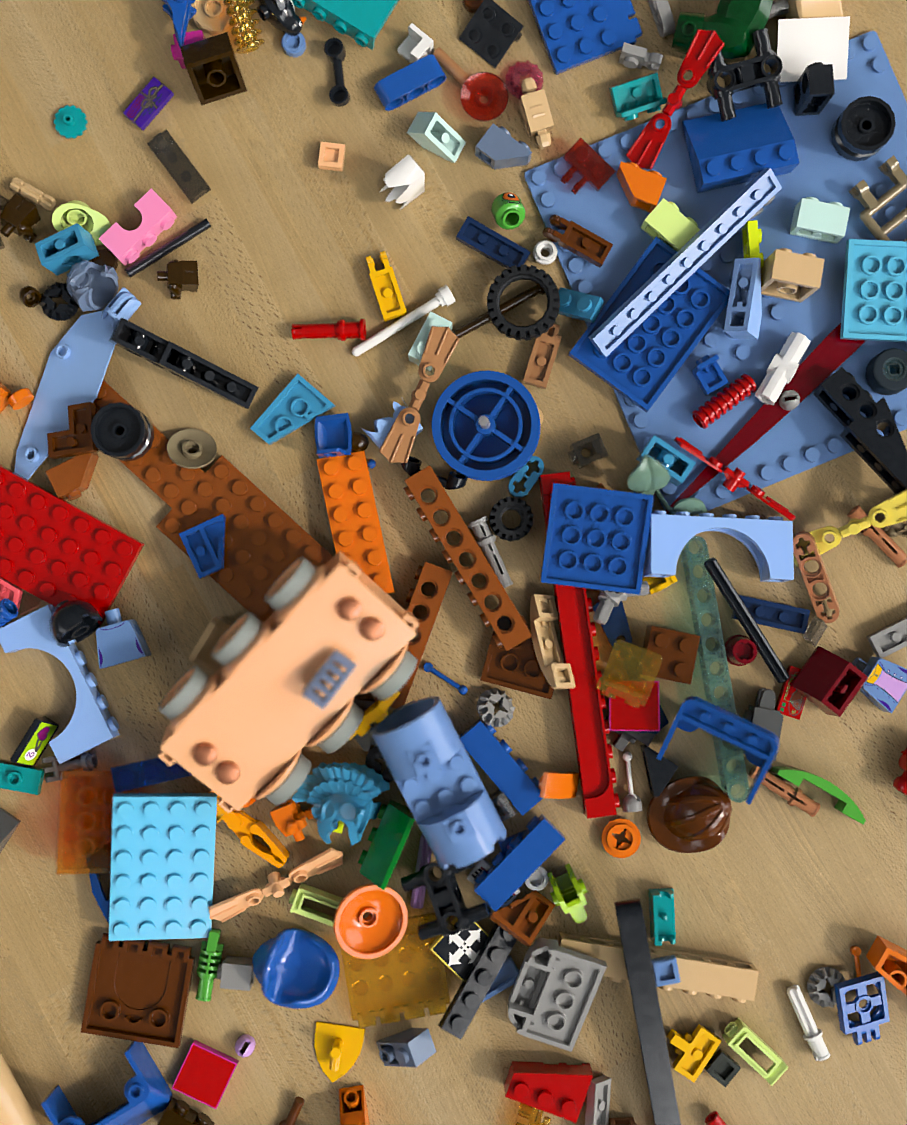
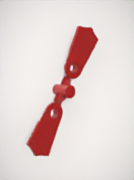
(698, 58)
(735, 478)

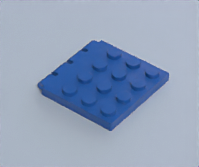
(584, 29)

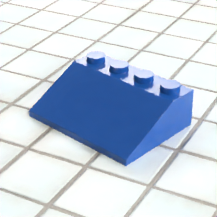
(739, 148)

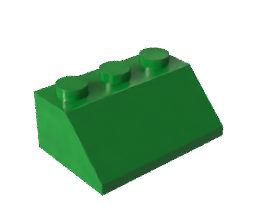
(386, 843)

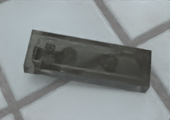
(178, 166)

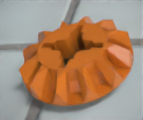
(623, 849)

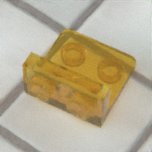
(630, 673)

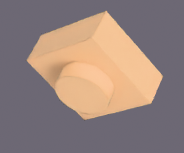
(331, 156)

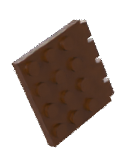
(138, 991)

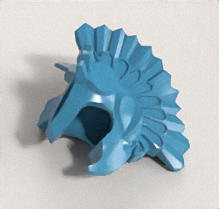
(342, 794)

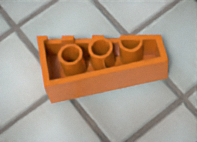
(890, 962)

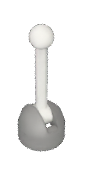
(631, 802)

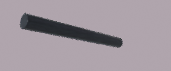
(168, 248)

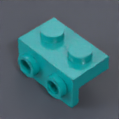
(637, 96)

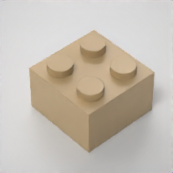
(791, 275)

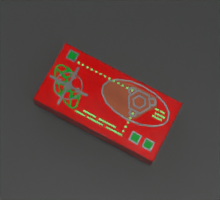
(790, 700)

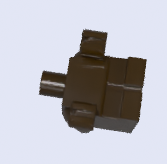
(19, 218)
(180, 277)

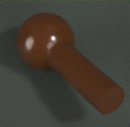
(294, 1112)

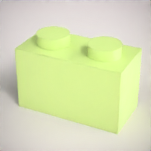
(670, 225)

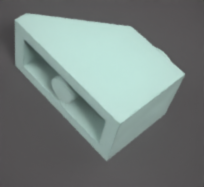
(436, 136)

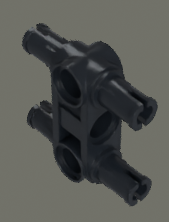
(746, 75)
(445, 900)

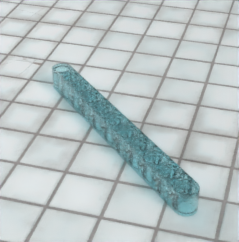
(707, 657)

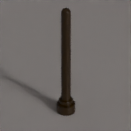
(504, 307)

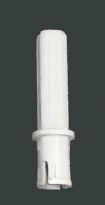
(812, 1033)

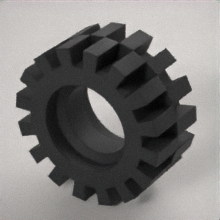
(524, 511)

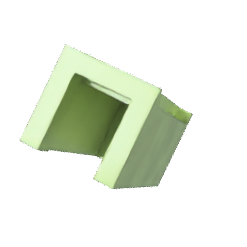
(317, 895)
(736, 1032)

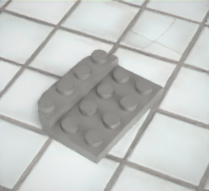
(554, 993)

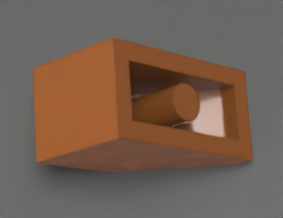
(73, 476)

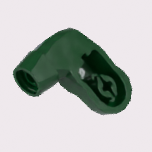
(733, 23)

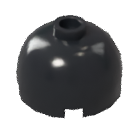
(73, 621)

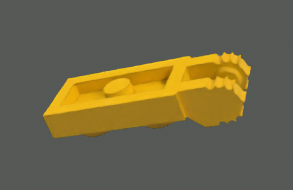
(386, 289)

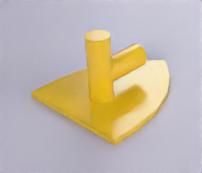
(337, 1047)

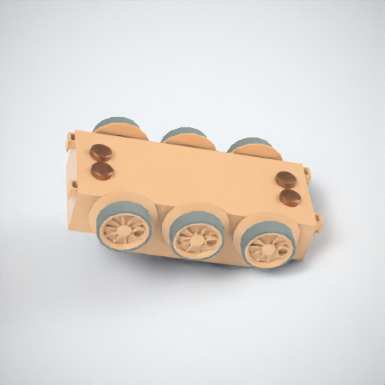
(250, 718)

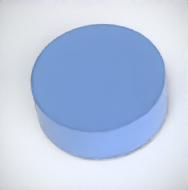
(293, 45)

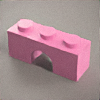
(155, 218)

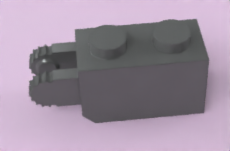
(763, 713)

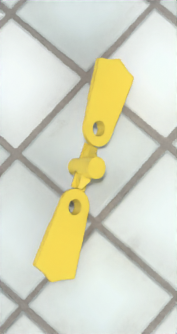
(893, 508)

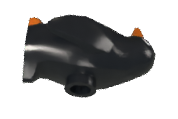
(281, 15)

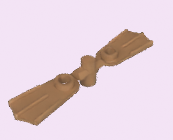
(436, 354)

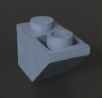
(501, 150)
(406, 1048)

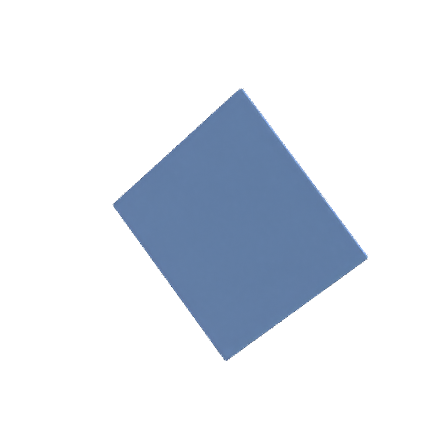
(810, 431)

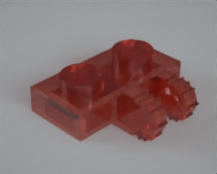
(588, 165)

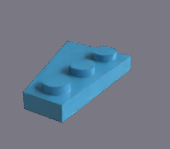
(291, 410)

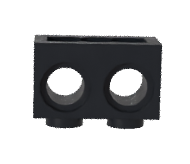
(814, 89)

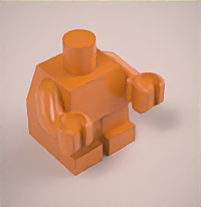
(291, 819)

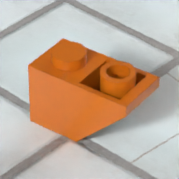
(640, 186)
(353, 1106)

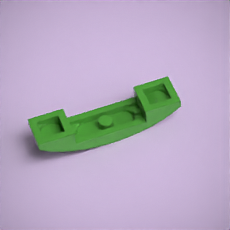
(844, 804)

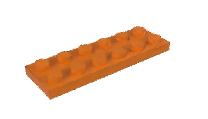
(354, 515)

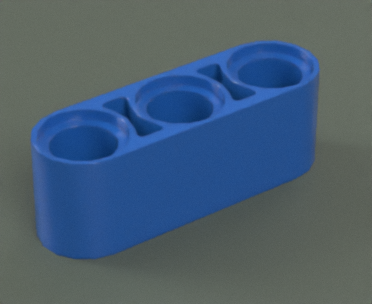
(410, 82)

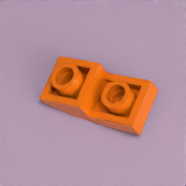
(558, 784)

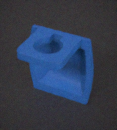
(333, 435)

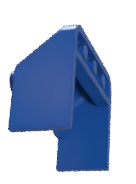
(758, 743)
(145, 1092)

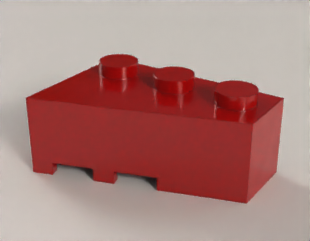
(549, 1087)

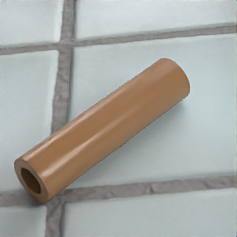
(451, 66)

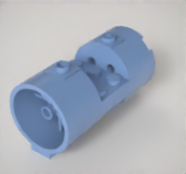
(439, 782)

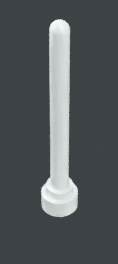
(442, 298)

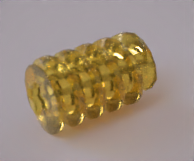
(243, 25)

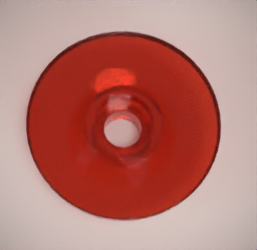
(484, 85)

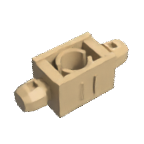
(536, 113)

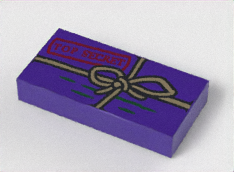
(148, 103)

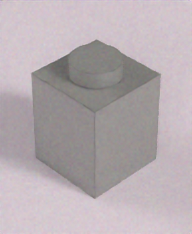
(236, 973)

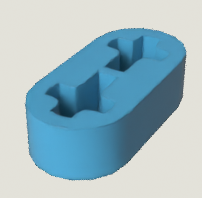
(531, 480)

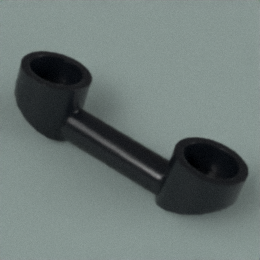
(336, 53)
(454, 481)

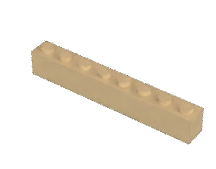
(697, 972)

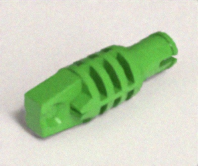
(208, 964)

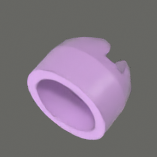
(240, 1042)

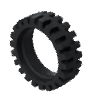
(523, 273)

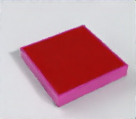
(630, 718)
(205, 1074)

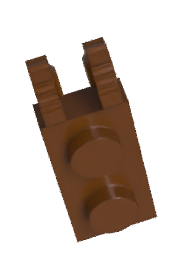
(578, 240)

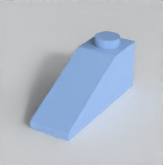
(744, 301)

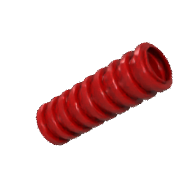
(724, 401)

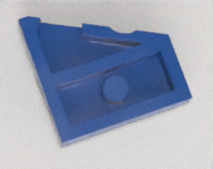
(206, 545)

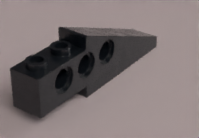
(182, 363)
(883, 454)

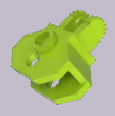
(569, 894)

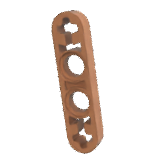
(818, 576)

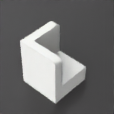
(416, 45)

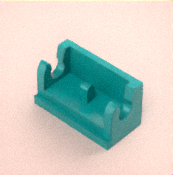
(662, 916)

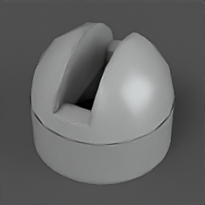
(790, 404)

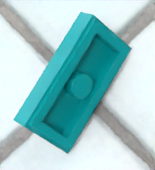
(21, 778)

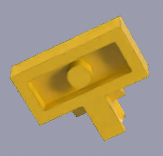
(693, 1050)

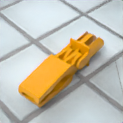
(245, 827)

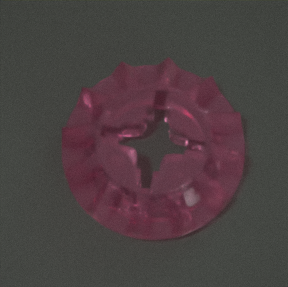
(522, 68)

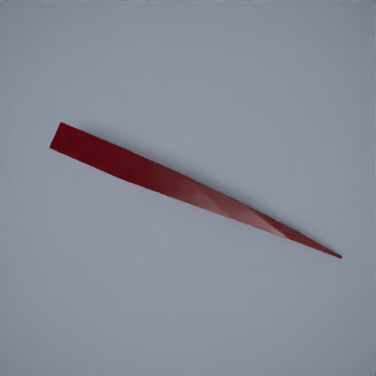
(808, 377)

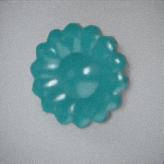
(70, 122)

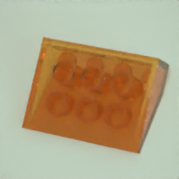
(85, 822)

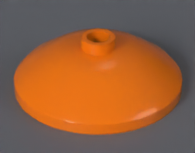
(376, 933)

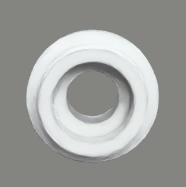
(545, 245)

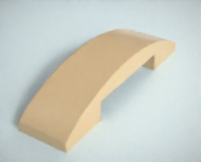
(545, 642)

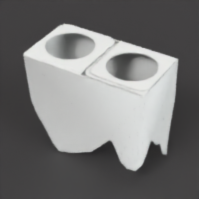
(407, 181)

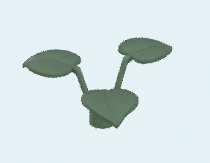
(652, 476)

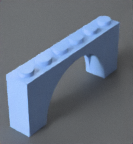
(767, 541)
(91, 720)

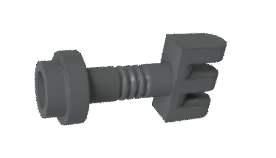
(86, 762)

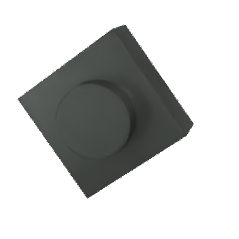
(722, 1068)

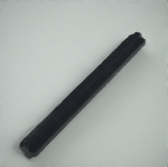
(746, 620)

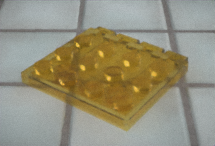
(399, 981)

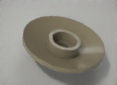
(191, 448)

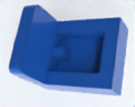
(709, 374)

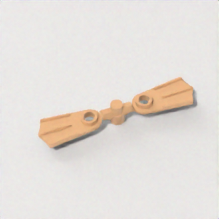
(317, 865)

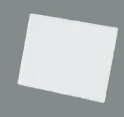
(813, 41)

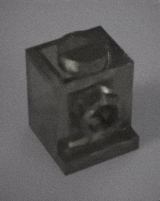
(594, 445)

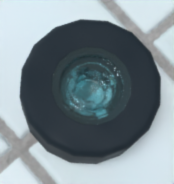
(882, 377)

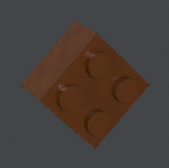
(677, 650)

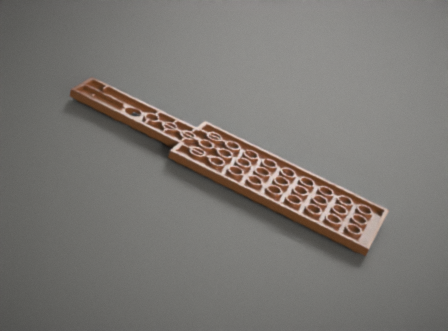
(258, 533)

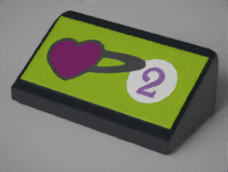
(35, 741)

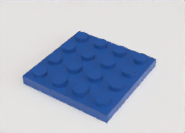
(596, 538)

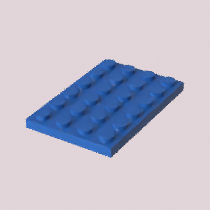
(664, 340)

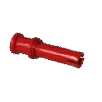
(340, 330)

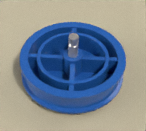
(486, 425)

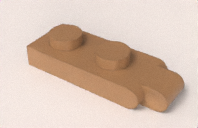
(542, 358)

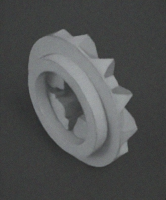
(486, 709)
(817, 982)

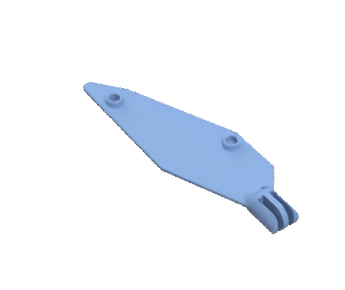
(71, 378)

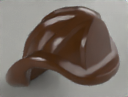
(689, 815)

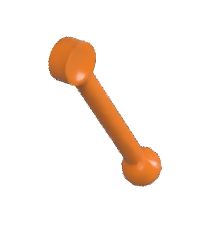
(856, 951)

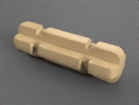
(33, 194)

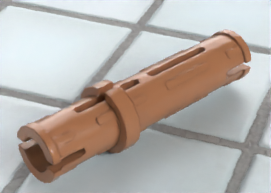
(878, 536)
(808, 805)

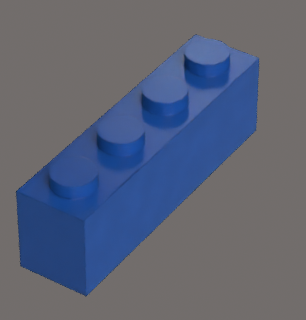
(501, 767)
(518, 862)

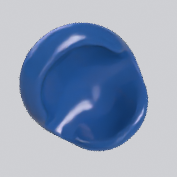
(296, 969)

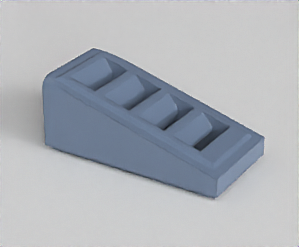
(314, 696)

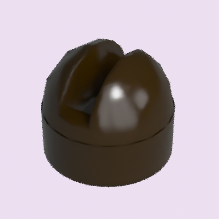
(34, 294)
(359, 442)

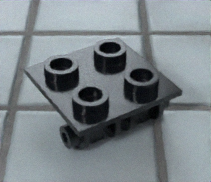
(491, 32)

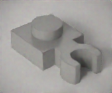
(636, 57)

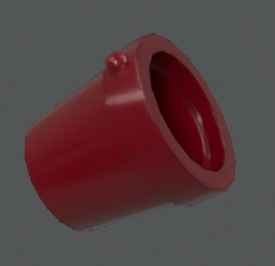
(740, 650)

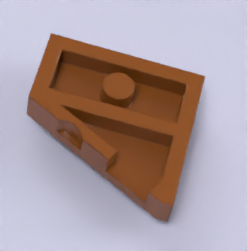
(524, 917)

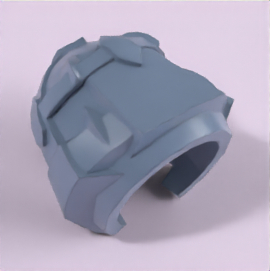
(92, 285)

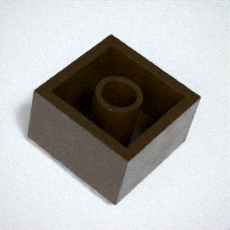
(213, 68)

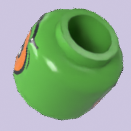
(508, 211)

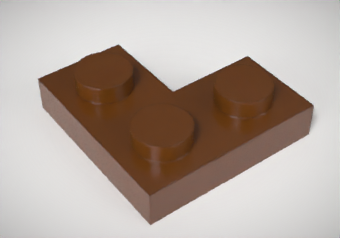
(78, 437)

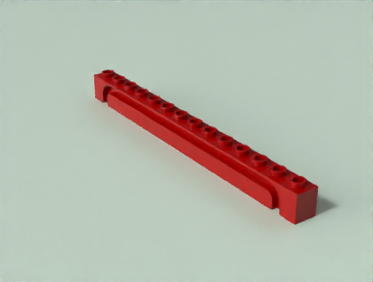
(584, 699)

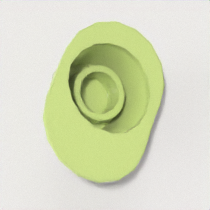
(80, 213)

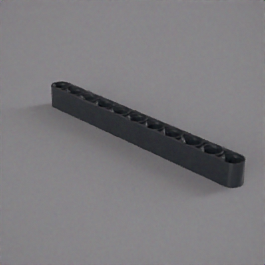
(647, 1012)

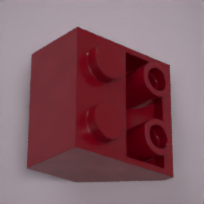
(829, 681)

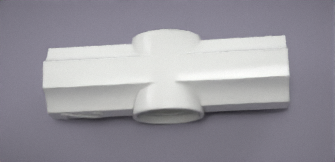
(782, 368)

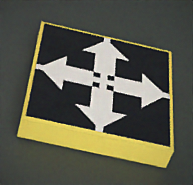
(460, 949)

